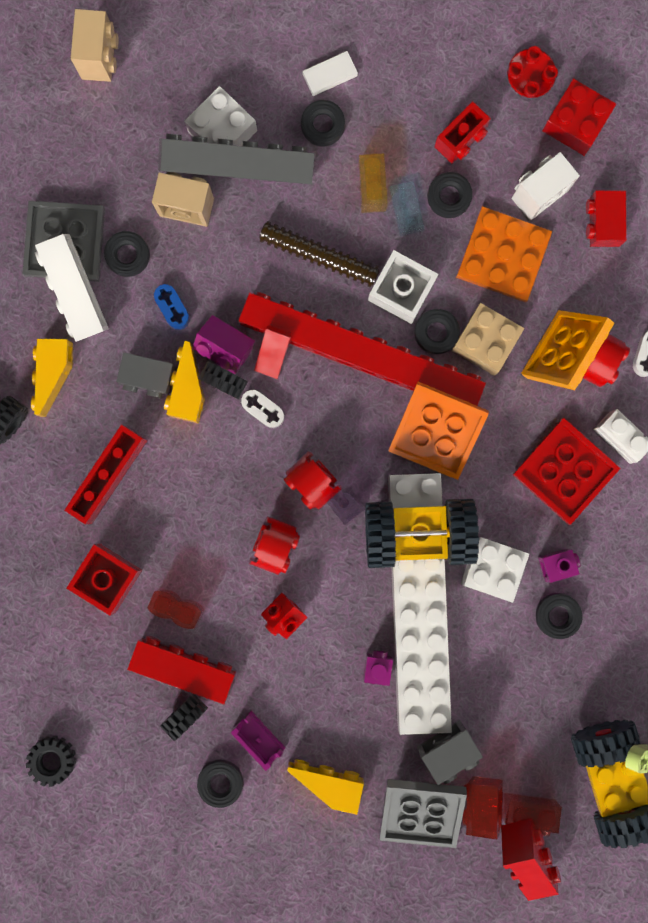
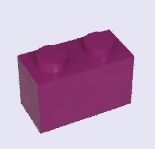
(223, 344)

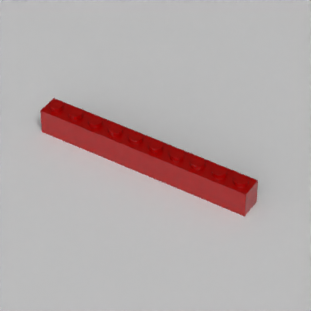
(358, 351)

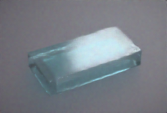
(406, 208)

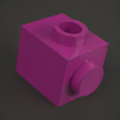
(559, 565)
(378, 668)

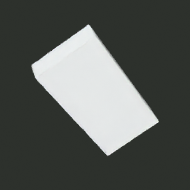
(330, 73)

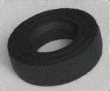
(328, 108)
(454, 180)
(111, 253)
(443, 317)
(574, 616)
(215, 799)

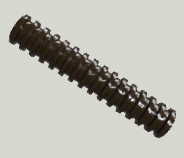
(317, 253)

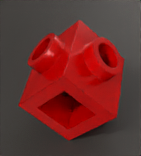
(283, 616)

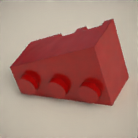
(529, 860)

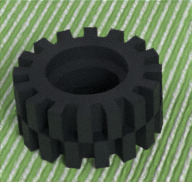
(223, 380)
(11, 416)
(183, 717)
(51, 776)

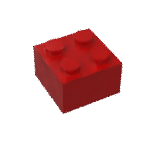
(579, 117)
(104, 579)

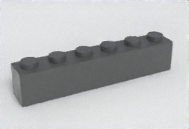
(235, 161)

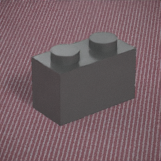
(145, 374)

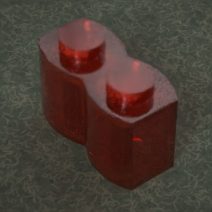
(182, 612)

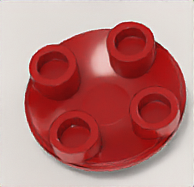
(532, 72)

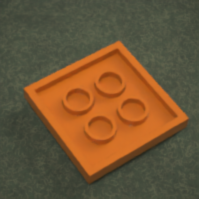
(504, 254)
(438, 430)

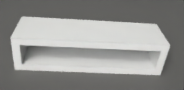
(71, 287)

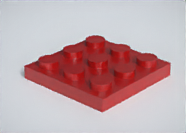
(566, 471)

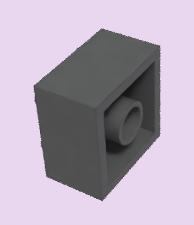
(449, 753)

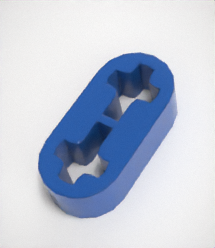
(177, 304)

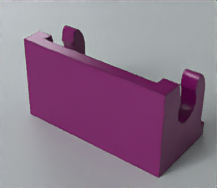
(258, 740)

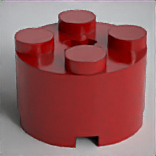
(607, 360)
(312, 481)
(274, 546)

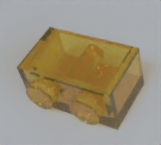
(372, 183)

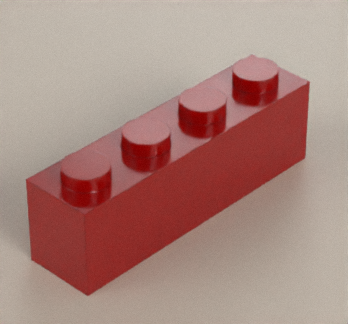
(105, 475)
(182, 670)

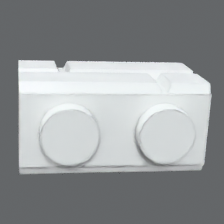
(623, 436)

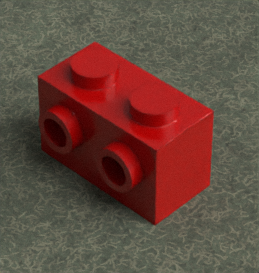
(462, 132)
(607, 218)

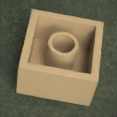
(94, 45)
(183, 198)
(487, 339)

